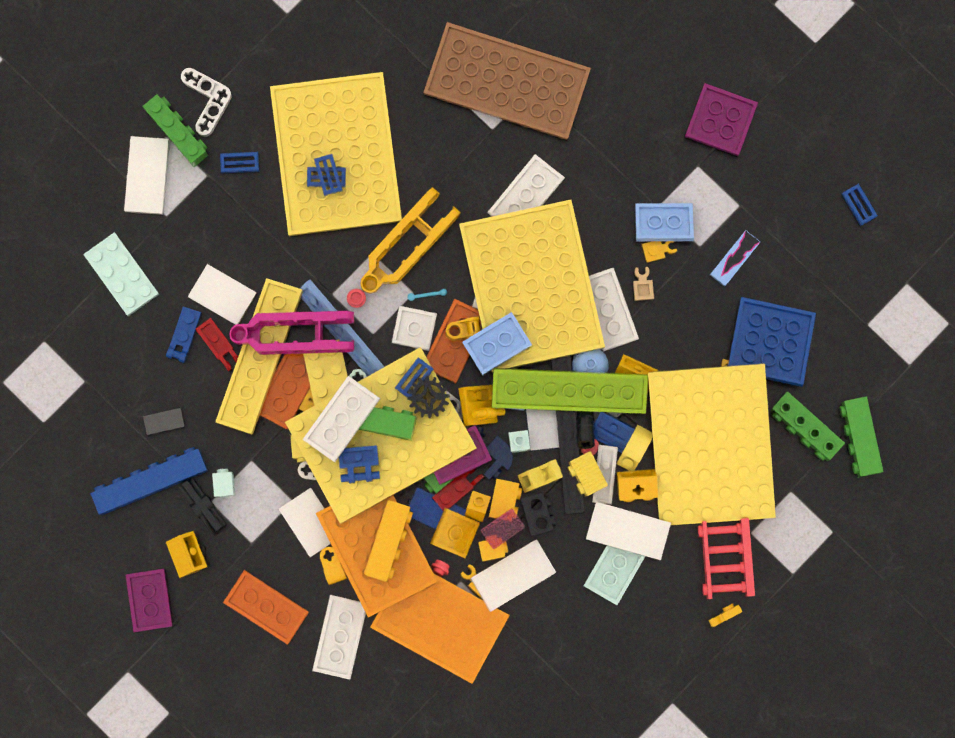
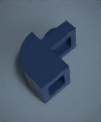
(501, 454)

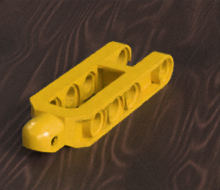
(376, 276)

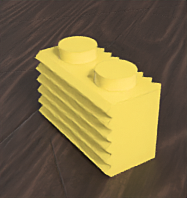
(587, 474)

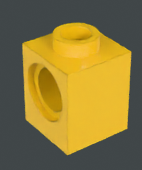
(477, 506)

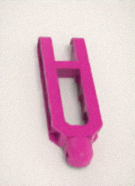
(250, 332)

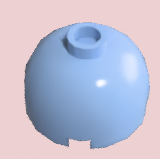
(590, 362)

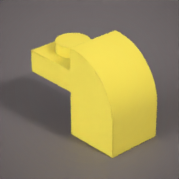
(635, 448)
(540, 476)

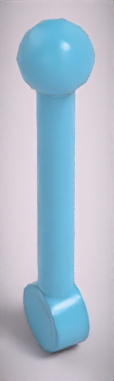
(442, 292)

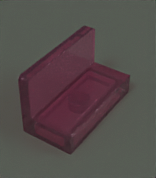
(502, 528)

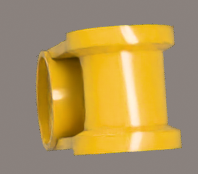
(465, 328)
(332, 569)

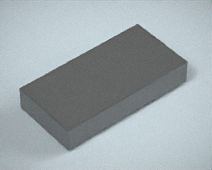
(164, 421)

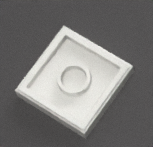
(414, 328)

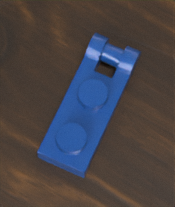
(184, 334)

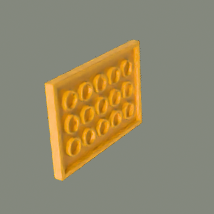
(353, 547)
(444, 627)

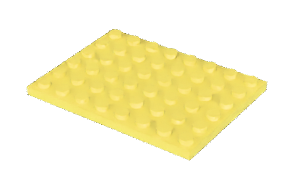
(353, 124)
(538, 271)
(712, 444)
(401, 461)

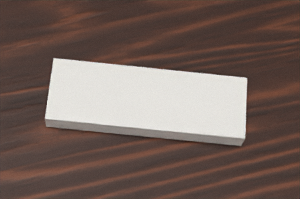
(607, 464)

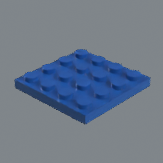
(774, 337)

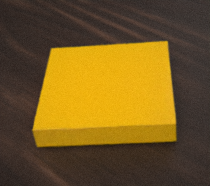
(455, 533)

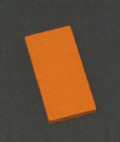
(449, 356)
(286, 390)
(266, 607)

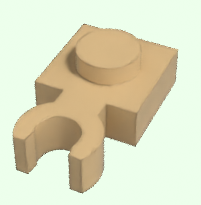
(643, 288)

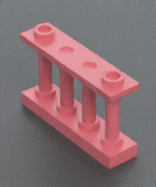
(743, 547)

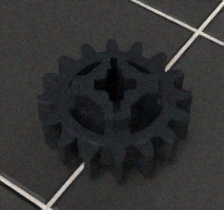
(419, 397)

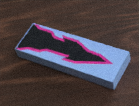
(735, 258)

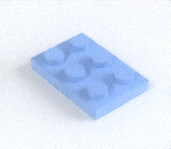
(664, 222)
(497, 343)

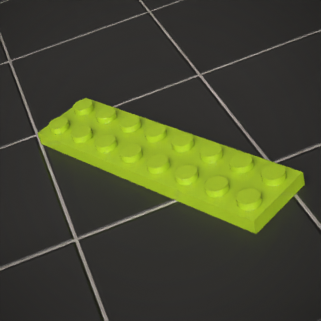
(569, 390)

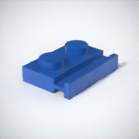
(612, 431)

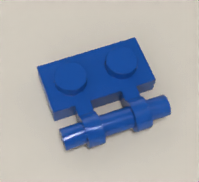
(359, 457)

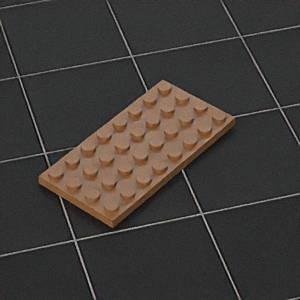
(507, 81)

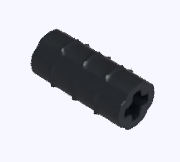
(585, 429)

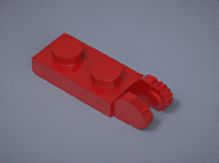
(216, 342)
(456, 490)

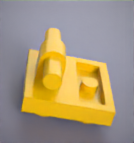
(477, 407)

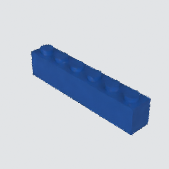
(149, 481)

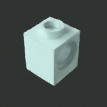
(519, 441)
(223, 483)

